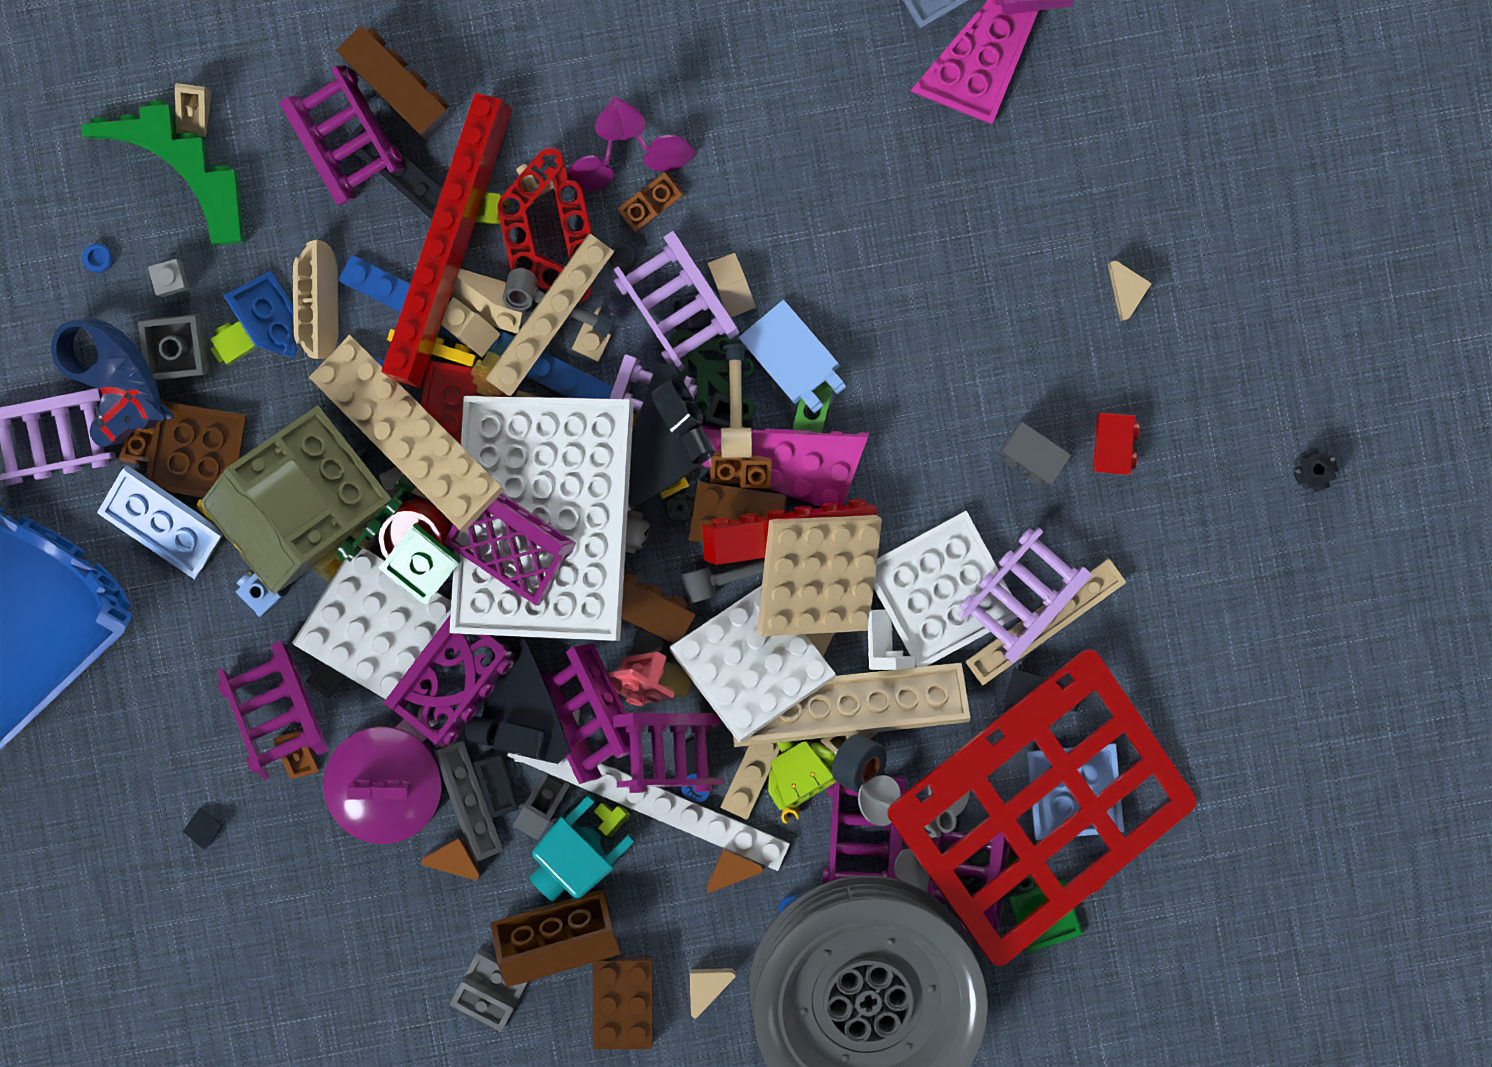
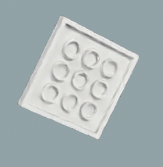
(927, 583)
(370, 625)
(749, 675)

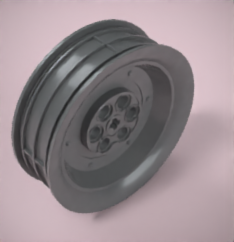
(854, 929)

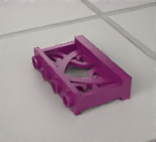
(410, 686)

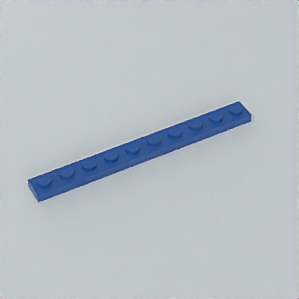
(545, 370)

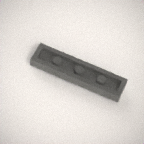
(468, 801)

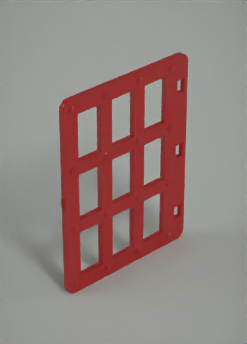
(978, 759)

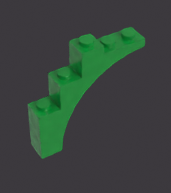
(156, 132)

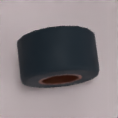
(858, 762)

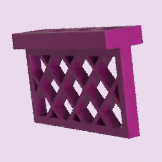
(533, 529)

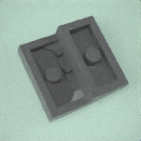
(485, 994)

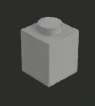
(168, 277)

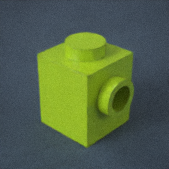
(231, 343)

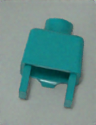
(573, 856)

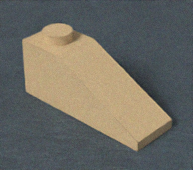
(485, 297)

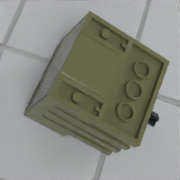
(295, 499)

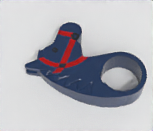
(121, 373)

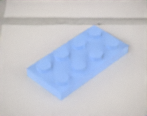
(160, 522)

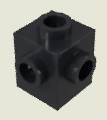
(1304, 469)

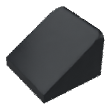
(697, 321)
(719, 411)
(203, 828)

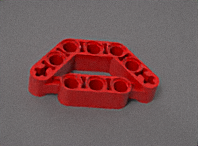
(521, 218)

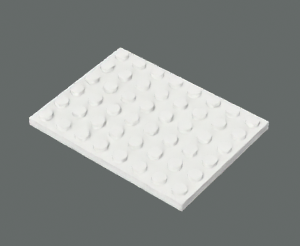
(573, 472)

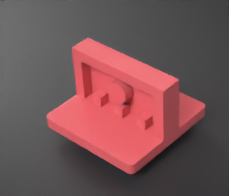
(639, 679)

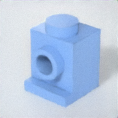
(261, 604)

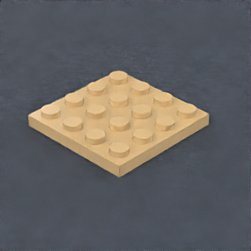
(818, 575)

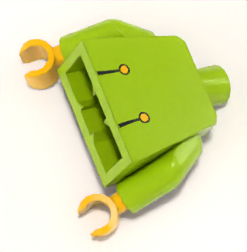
(799, 775)

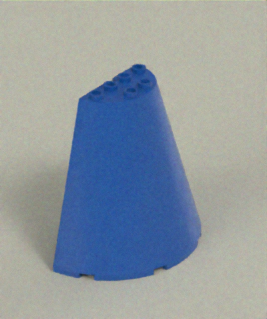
(52, 618)

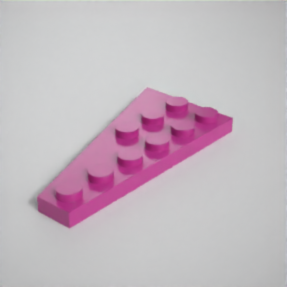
(978, 63)
(805, 463)

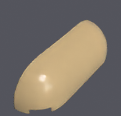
(316, 300)

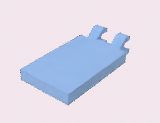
(792, 355)

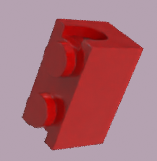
(1115, 443)

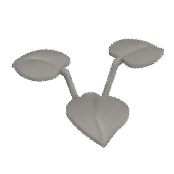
(874, 801)

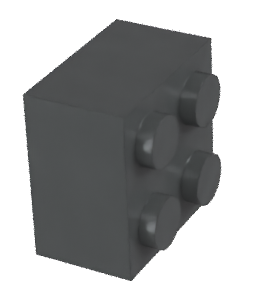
(175, 346)
(1033, 454)

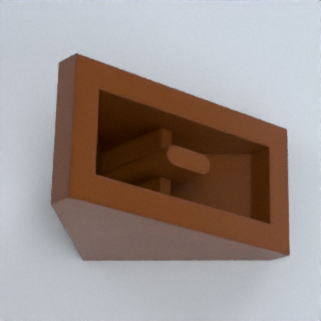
(300, 762)
(454, 859)
(732, 869)

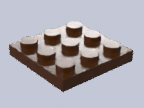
(194, 448)

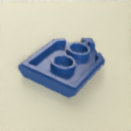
(265, 314)

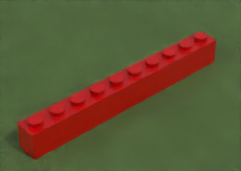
(447, 240)

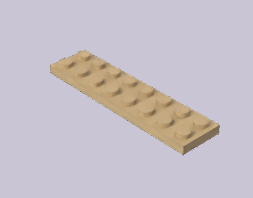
(407, 434)
(873, 704)

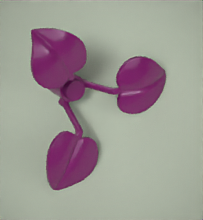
(622, 122)

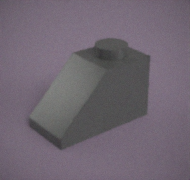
(541, 805)

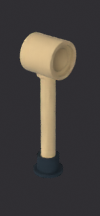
(735, 440)

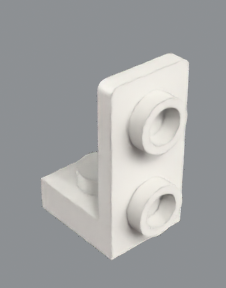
(880, 644)

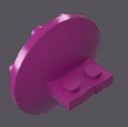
(382, 784)

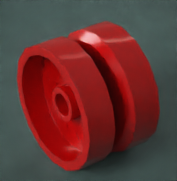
(413, 511)

